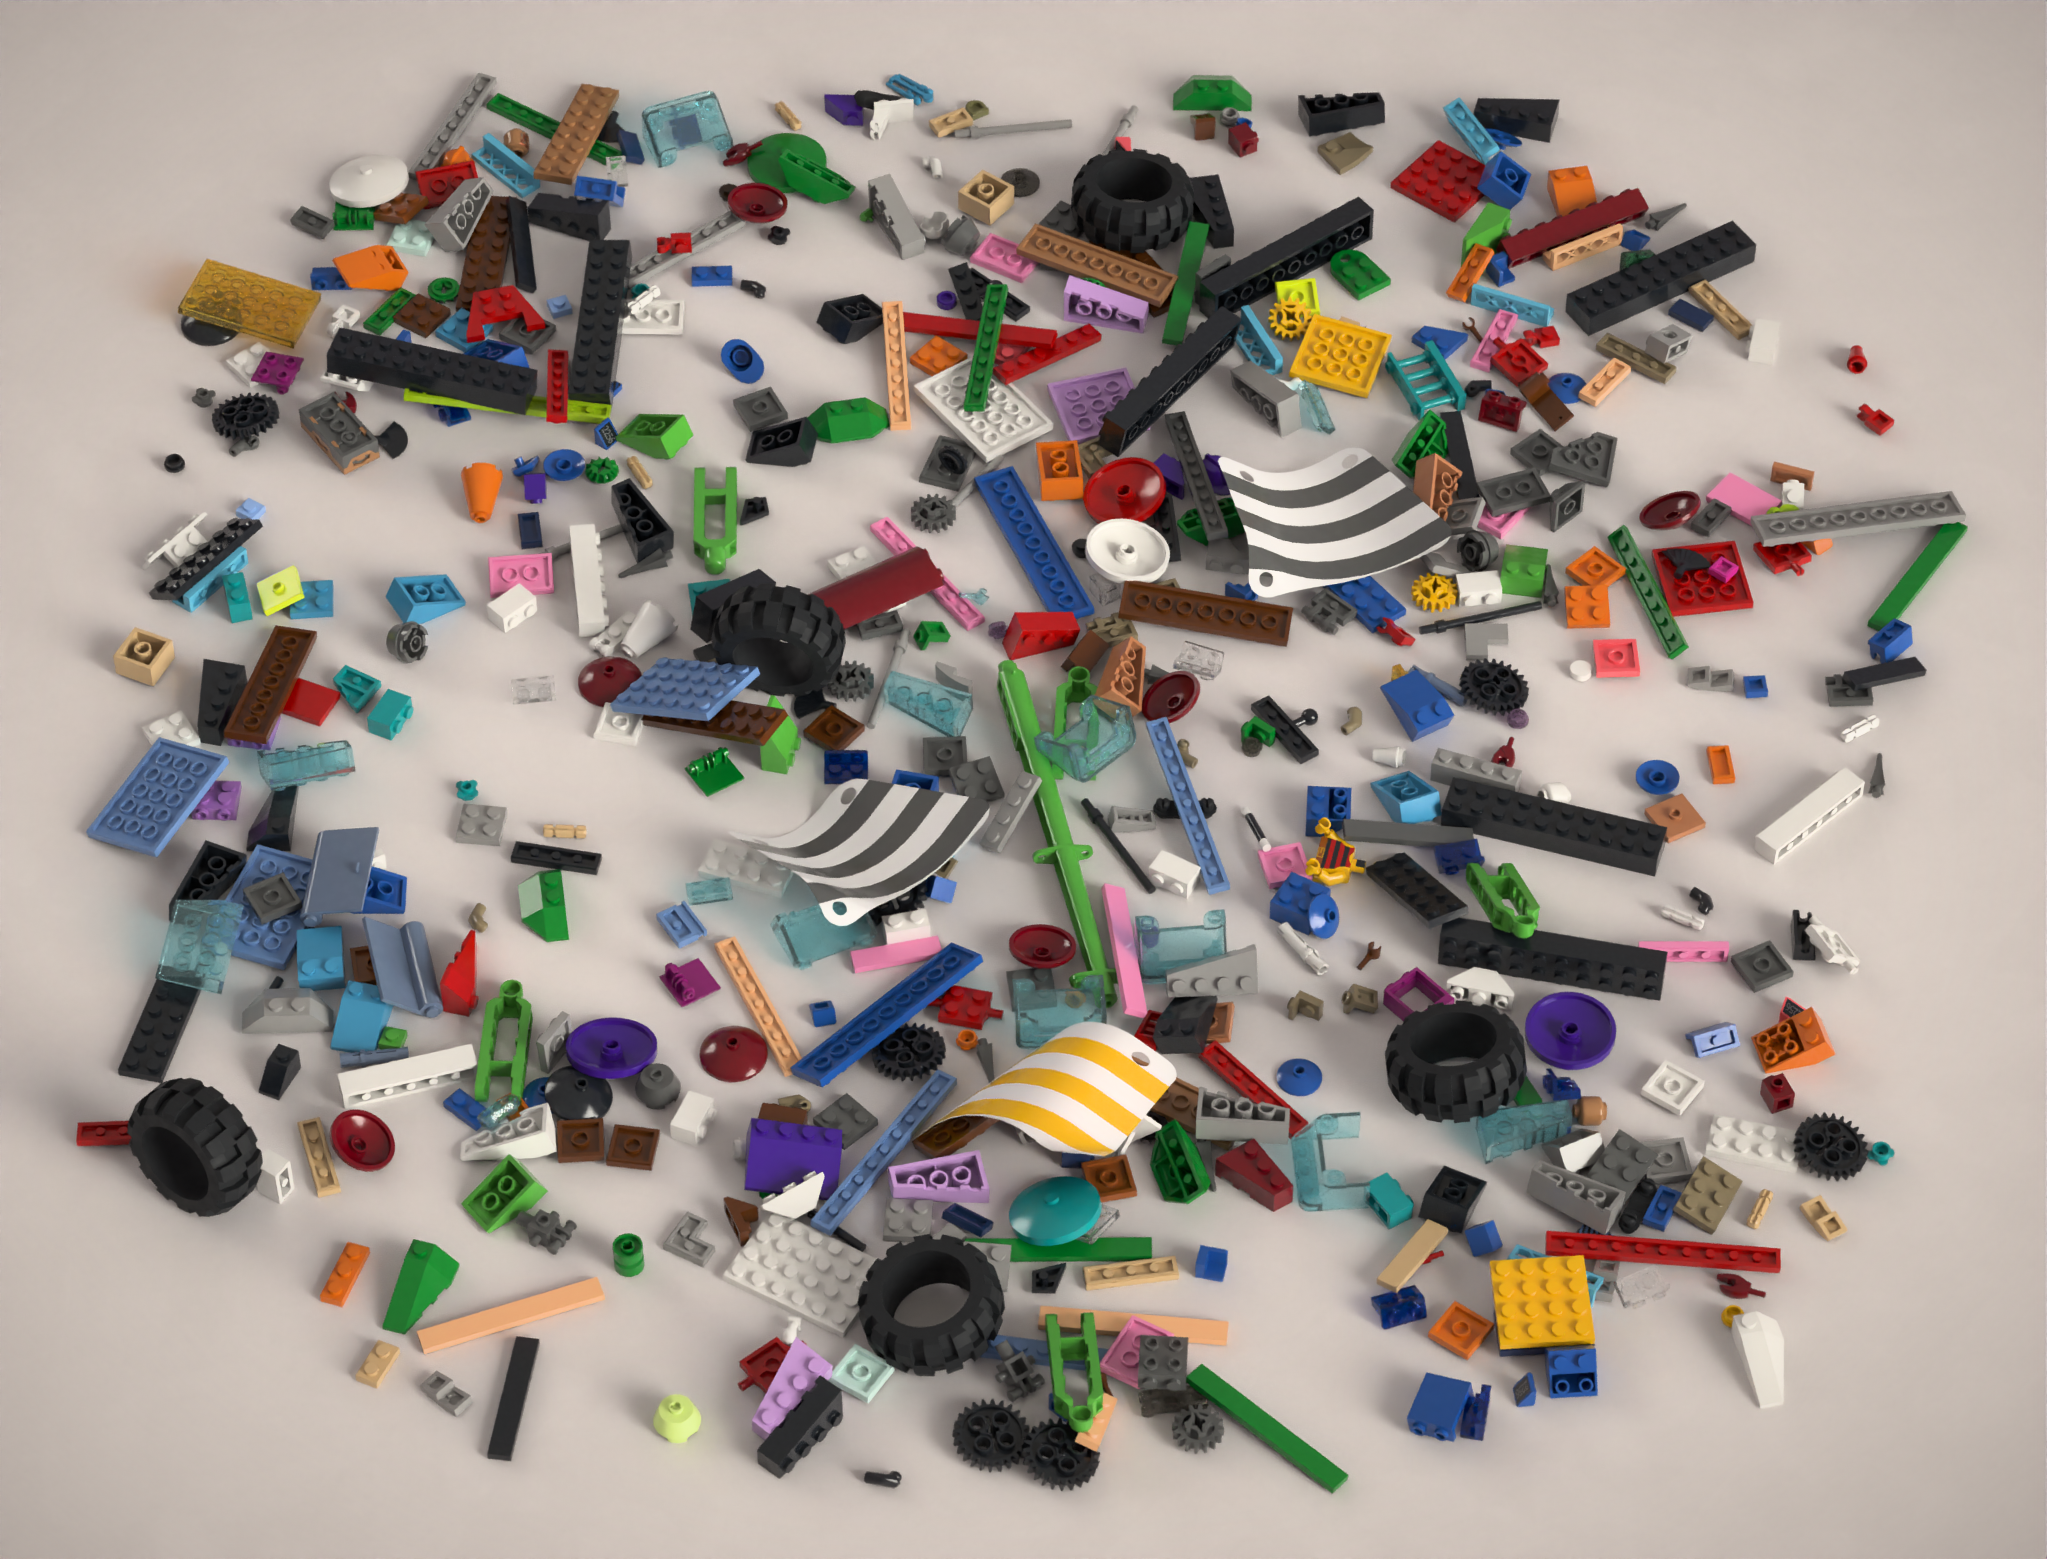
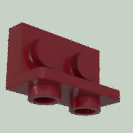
(1501, 410)

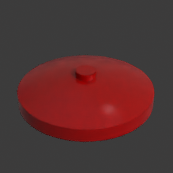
(1125, 490)

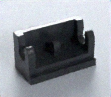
(1801, 946)

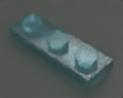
(1316, 407)

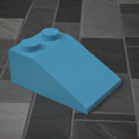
(423, 597)
(1408, 798)
(320, 958)
(360, 1018)

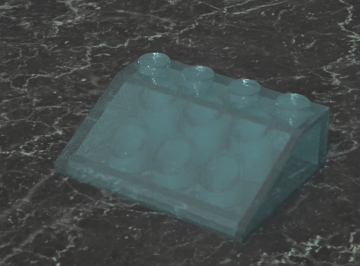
(200, 943)

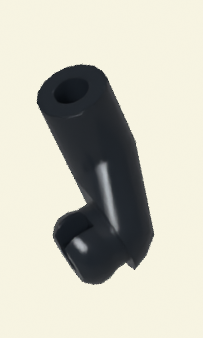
(754, 286)
(1476, 386)
(1704, 899)
(889, 1480)

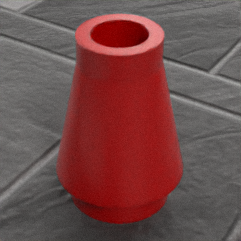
(1856, 362)

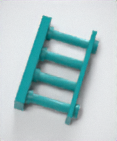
(1438, 369)

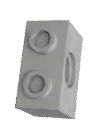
(1668, 343)

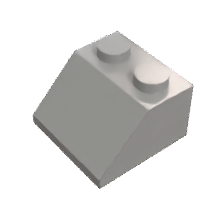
(1575, 1150)

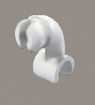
(793, 1326)

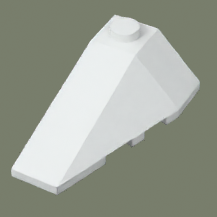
(524, 1137)
(1762, 1355)

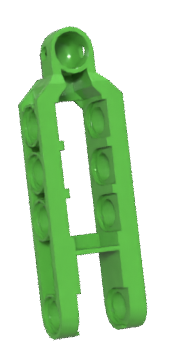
(715, 550)
(1075, 690)
(1506, 885)
(508, 1005)
(1072, 1349)

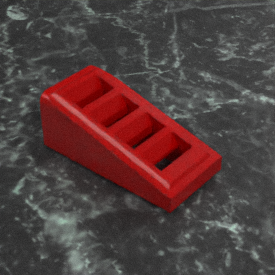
(1146, 1029)

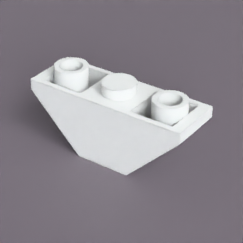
(1481, 987)
(795, 1199)

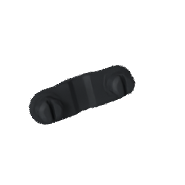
(867, 98)
(1166, 808)
(1637, 1206)

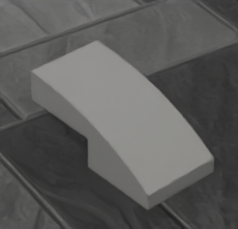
(947, 676)
(1705, 679)
(1608, 1270)
(445, 1394)

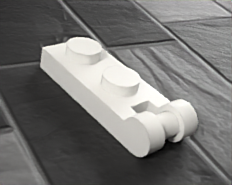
(613, 635)

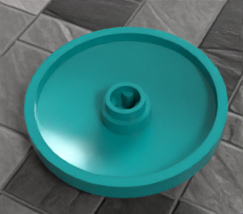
(1055, 1211)

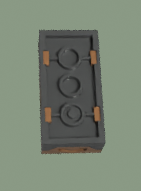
(339, 433)

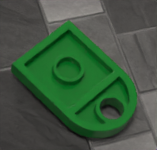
(1359, 274)

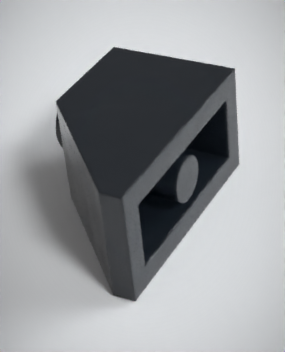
(279, 1071)

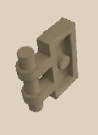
(1112, 629)

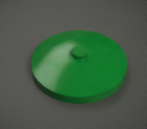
(764, 163)

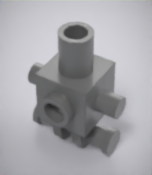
(546, 1229)
(1016, 1371)

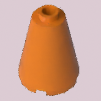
(481, 489)

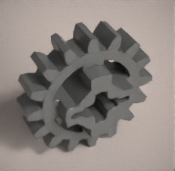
(933, 513)
(851, 681)
(1195, 1429)

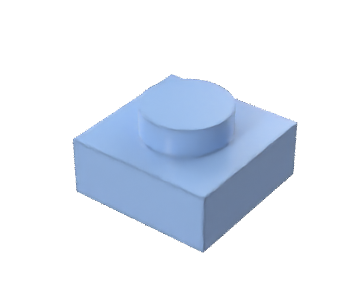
(559, 306)
(250, 509)

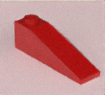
(460, 979)

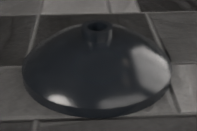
(205, 333)
(574, 1101)

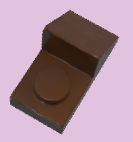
(1203, 126)
(740, 1216)

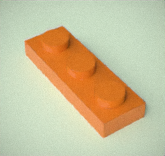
(1470, 272)
(345, 1274)

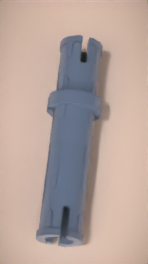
(1442, 687)
(373, 1057)

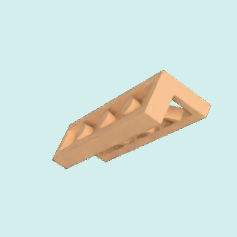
(1583, 247)

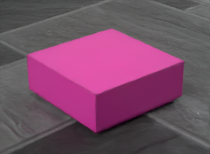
(1723, 569)

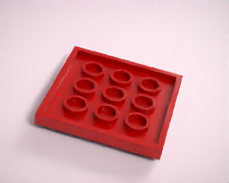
(1442, 181)
(1697, 589)

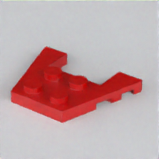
(498, 306)

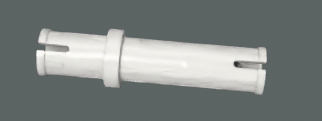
(1308, 954)

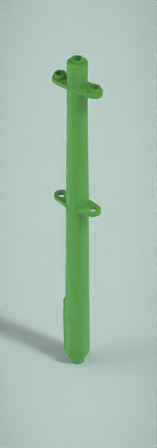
(1061, 851)

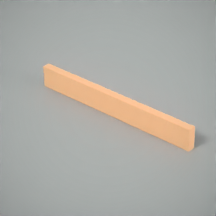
(896, 365)
(758, 1004)
(510, 1315)
(1112, 1323)

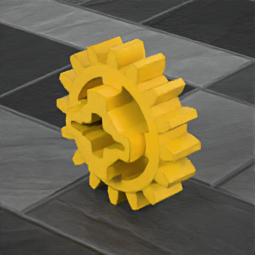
(1289, 310)
(1424, 589)

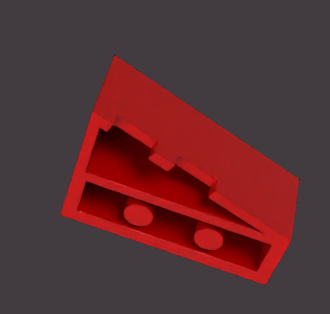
(1039, 633)

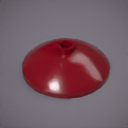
(757, 202)
(1670, 510)
(606, 679)
(1171, 696)
(1042, 946)
(736, 1061)
(362, 1140)

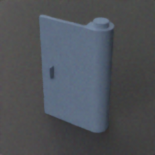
(339, 873)
(403, 967)

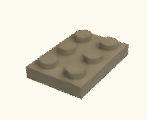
(1707, 1195)

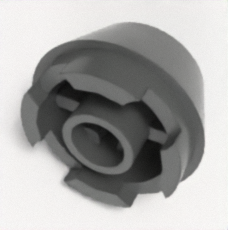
(961, 236)
(1478, 550)
(407, 641)
(657, 1086)

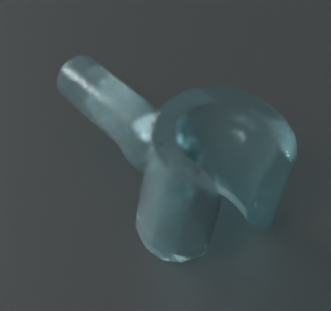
(979, 597)

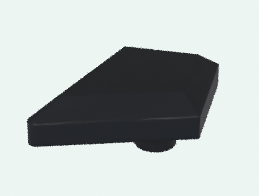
(754, 510)
(1047, 1279)

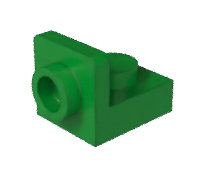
(930, 632)
(1260, 730)

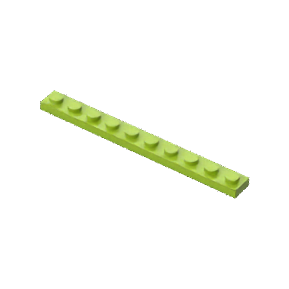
(577, 410)

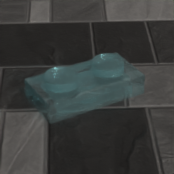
(709, 891)

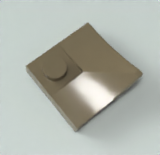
(1344, 152)

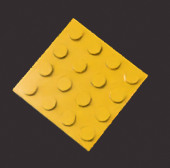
(1340, 355)
(1541, 1302)

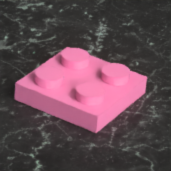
(1281, 861)

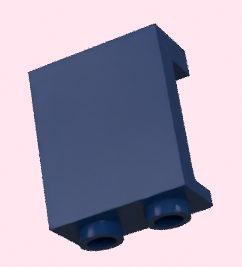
(600, 190)
(1439, 1406)

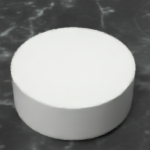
(1580, 670)

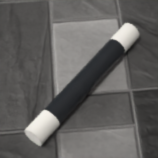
(1256, 829)

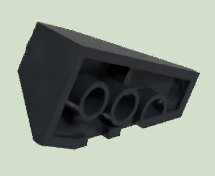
(275, 821)

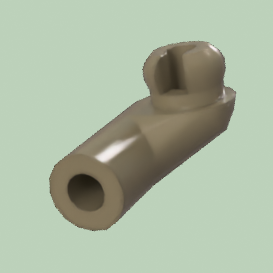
(1354, 722)
(1188, 759)
(476, 919)
(795, 1101)

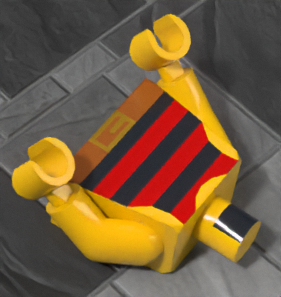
(1334, 858)

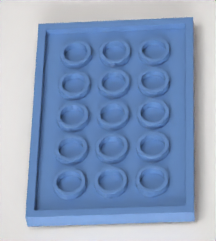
(685, 689)
(157, 797)
(277, 939)

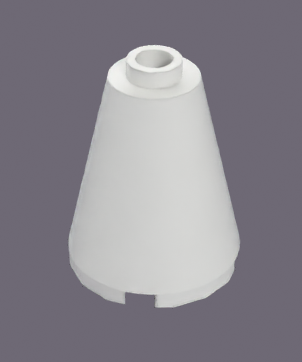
(647, 630)

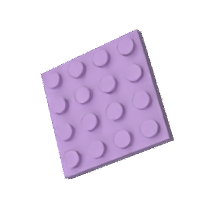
(1086, 399)

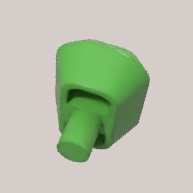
(867, 215)

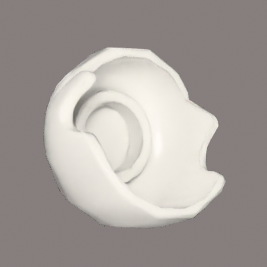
(936, 226)

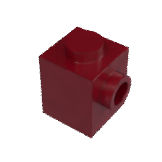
(1243, 139)
(1777, 1093)

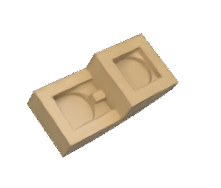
(1822, 1219)

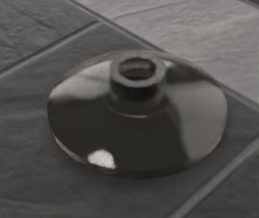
(1024, 181)

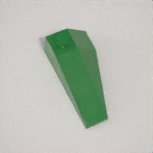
(422, 1278)

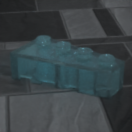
(929, 702)
(305, 764)
(1522, 1127)

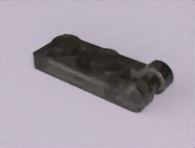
(1170, 1401)

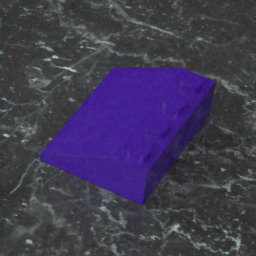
(787, 1152)

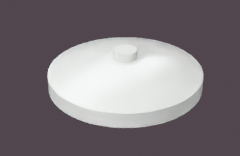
(368, 181)
(1127, 551)

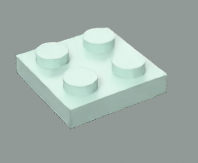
(411, 238)
(861, 1373)

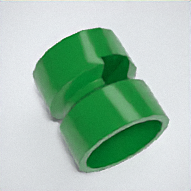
(628, 1255)

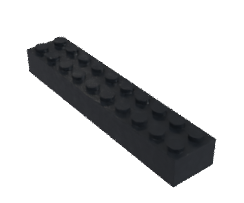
(1287, 258)
(1660, 278)
(600, 321)
(432, 371)
(1169, 381)
(1554, 826)
(1554, 958)

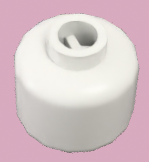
(1555, 791)

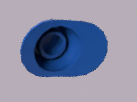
(742, 361)

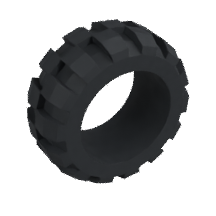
(1126, 224)
(786, 614)
(1462, 1089)
(195, 1147)
(919, 1265)

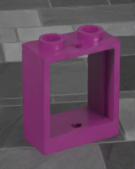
(1406, 983)

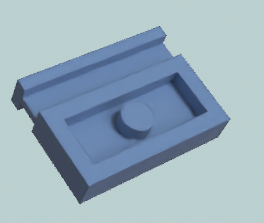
(681, 924)

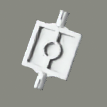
(1831, 945)

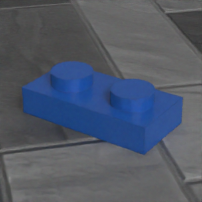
(712, 276)
(464, 1108)
(1661, 1208)

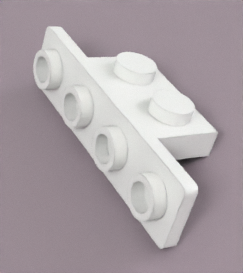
(181, 546)

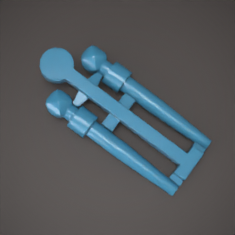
(911, 86)

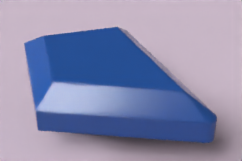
(524, 467)

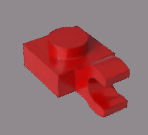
(678, 243)
(1542, 336)
(1875, 420)
(1398, 634)

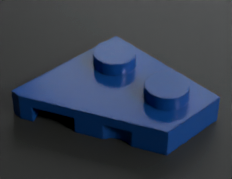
(1445, 340)

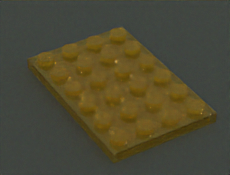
(249, 303)

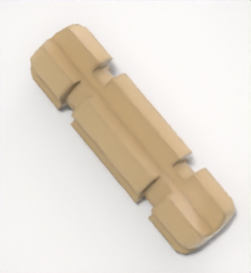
(788, 116)
(639, 472)
(564, 831)
(1759, 1208)

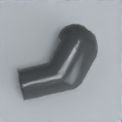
(244, 445)

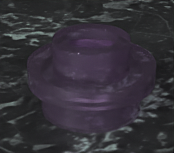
(997, 629)
(1517, 719)

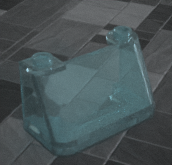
(684, 125)
(1093, 742)
(811, 937)
(1177, 946)
(1046, 1013)

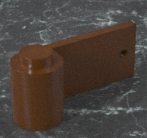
(1545, 401)

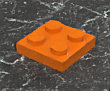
(937, 356)
(1595, 569)
(1587, 606)
(1461, 1330)

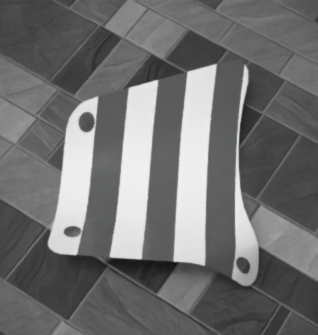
(1329, 522)
(874, 844)

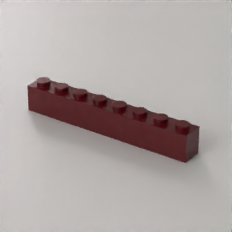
(1576, 225)

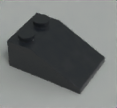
(850, 318)
(783, 444)
(1185, 1025)
(1452, 1199)

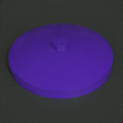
(1570, 1030)
(611, 1048)

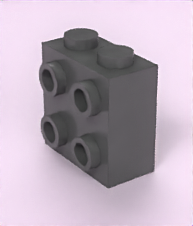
(1162, 1362)

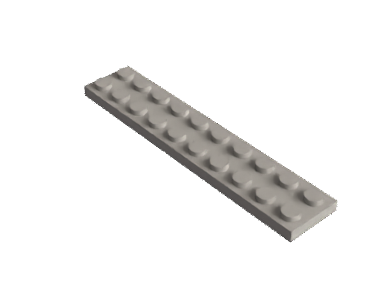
(1857, 518)

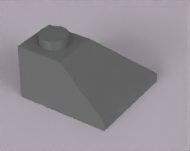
(1566, 504)

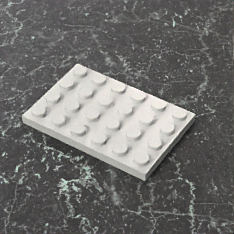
(1003, 426)
(802, 1272)

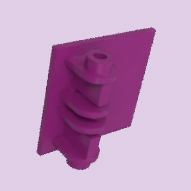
(277, 370)
(689, 982)

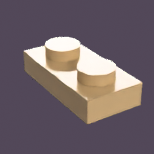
(951, 121)
(377, 1364)

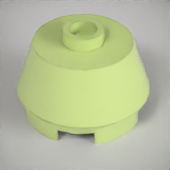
(676, 1418)

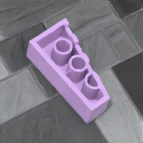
(1103, 307)
(941, 1179)
(790, 1383)

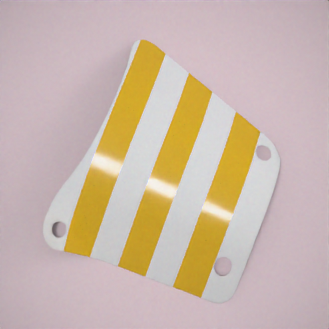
(1076, 1090)

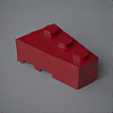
(1256, 1174)

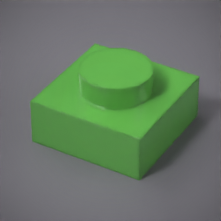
(392, 1038)

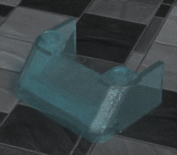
(1316, 1186)

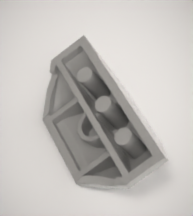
(287, 1012)

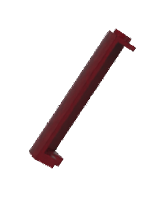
(882, 586)

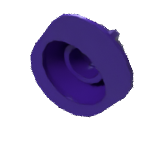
(1215, 474)

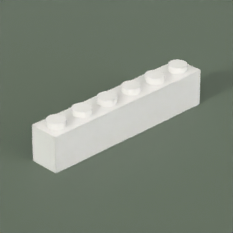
(587, 581)
(1809, 815)
(407, 1076)

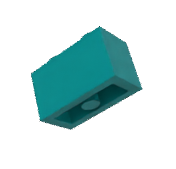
(237, 597)
(390, 714)
(1390, 1201)

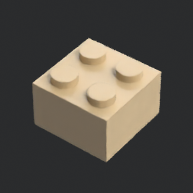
(986, 197)
(144, 656)

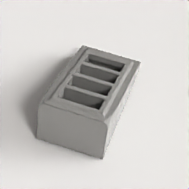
(1118, 819)

